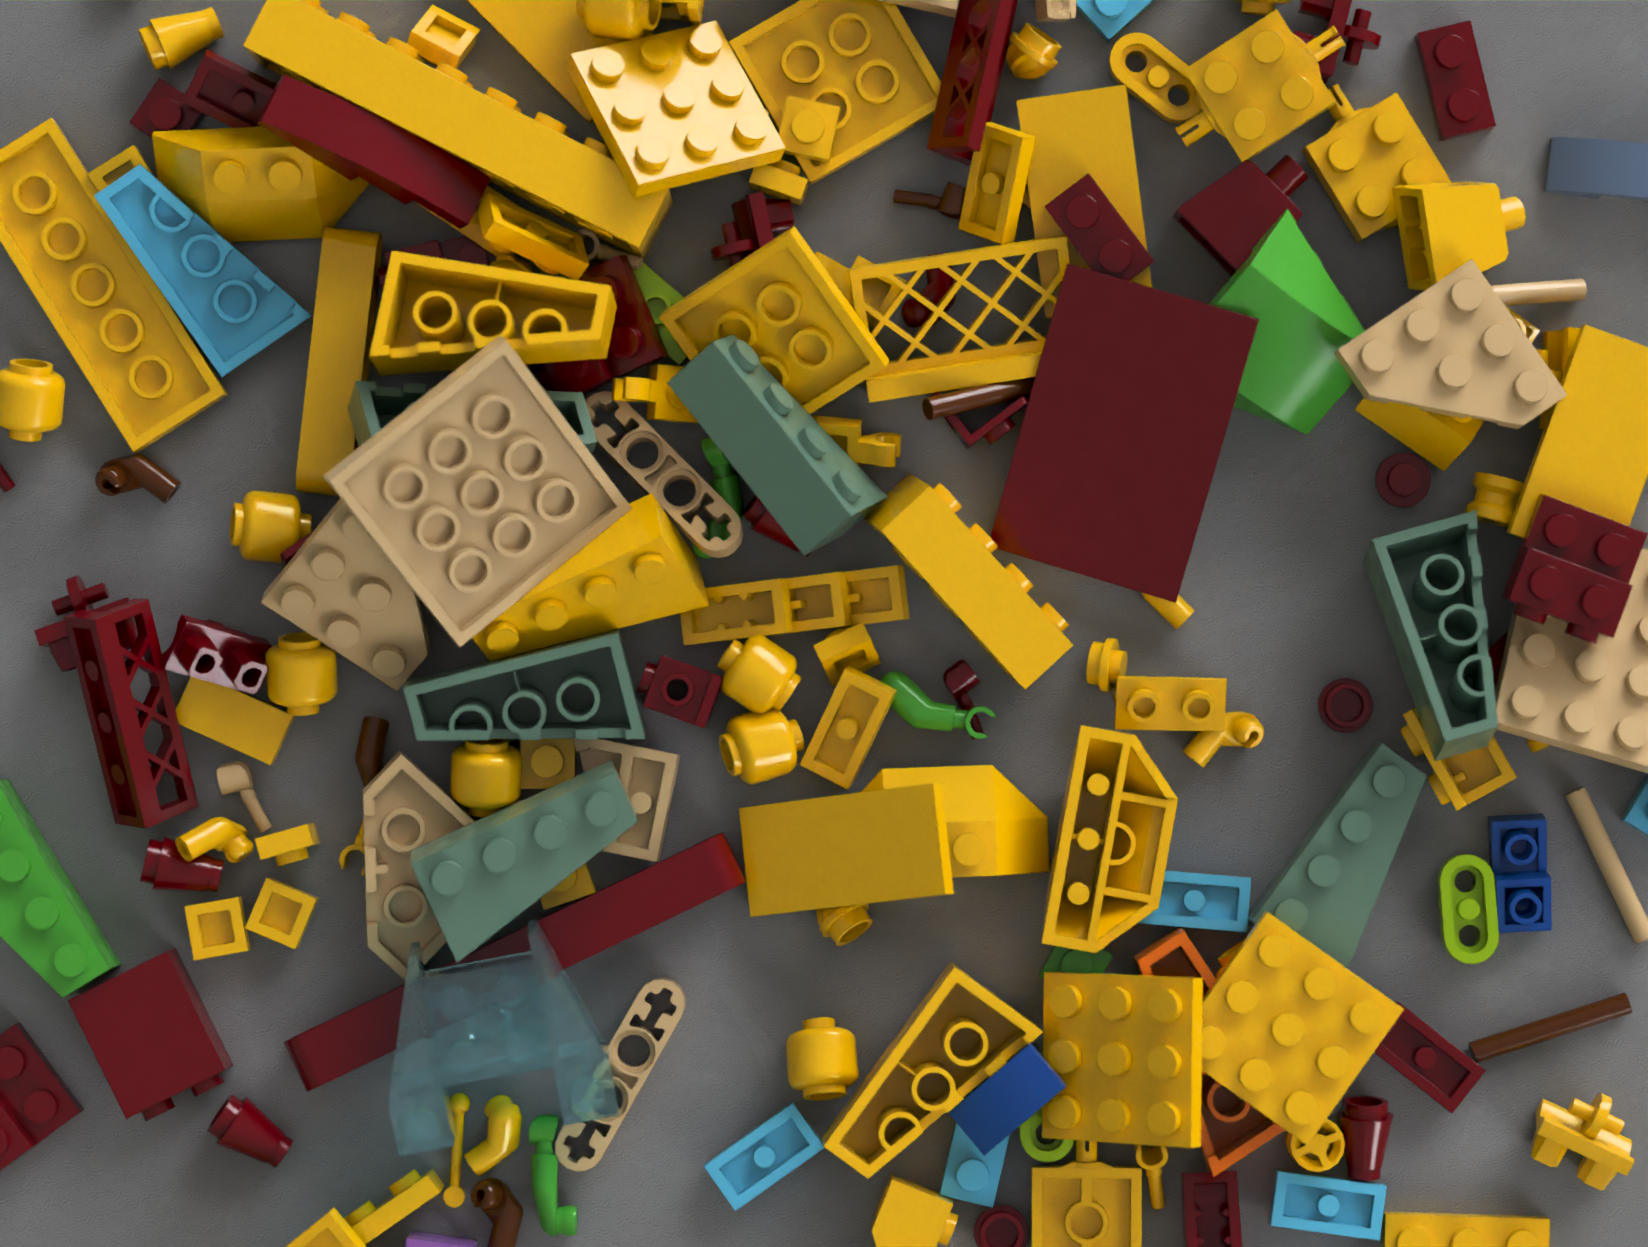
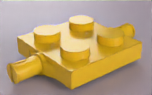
(1260, 86)
(1367, 157)
(1086, 1203)

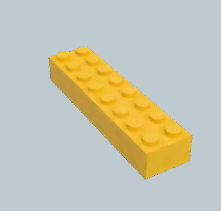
(441, 107)

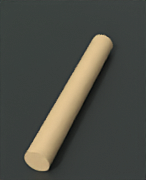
(1541, 292)
(1609, 863)

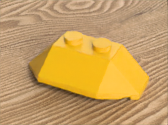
(252, 183)
(987, 819)
(1108, 842)

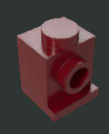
(701, 696)

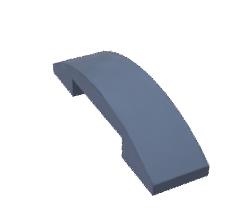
(1597, 168)

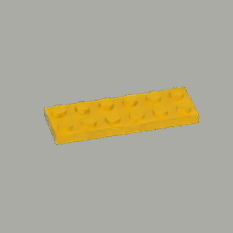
(99, 291)

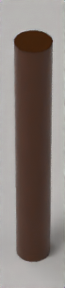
(976, 397)
(1550, 1027)

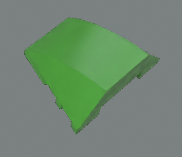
(1300, 326)

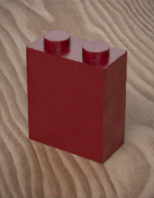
(152, 1035)

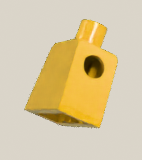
(1451, 225)

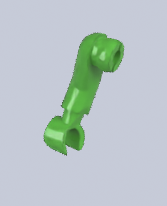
(726, 485)
(923, 713)
(544, 1176)

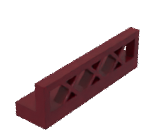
(971, 77)
(114, 715)

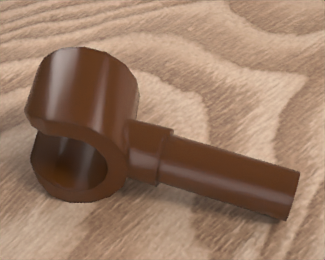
(948, 204)

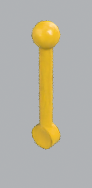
(455, 1194)

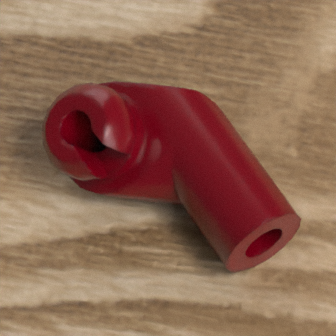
(938, 282)

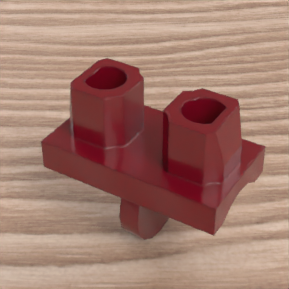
(1355, 36)
(753, 226)
(81, 598)
(217, 654)

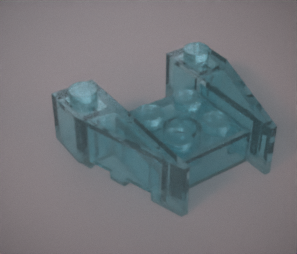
(490, 1024)

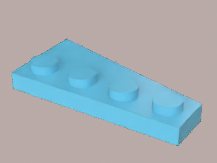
(204, 277)

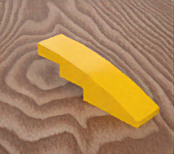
(798, 605)

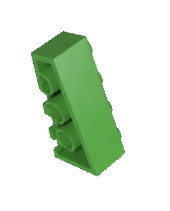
(41, 907)

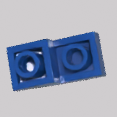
(1520, 872)
(1007, 1099)

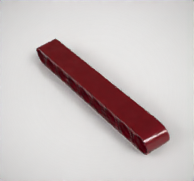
(572, 931)

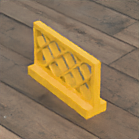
(959, 366)

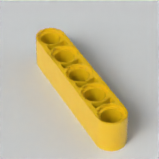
(337, 351)

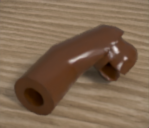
(136, 472)
(371, 747)
(502, 1210)

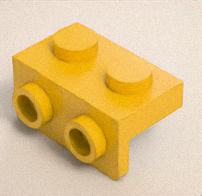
(1463, 776)

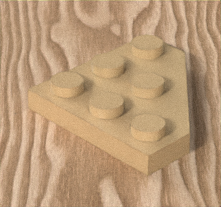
(1453, 356)
(352, 599)
(401, 814)

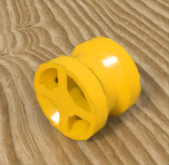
(1494, 498)
(1321, 1152)

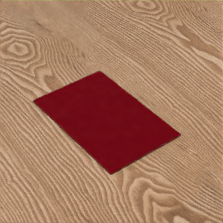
(1122, 432)

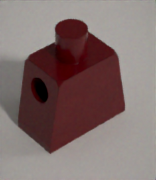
(1240, 209)

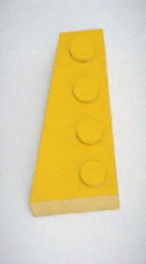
(448, 310)
(619, 579)
(970, 579)

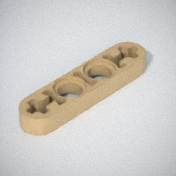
(665, 470)
(626, 1077)

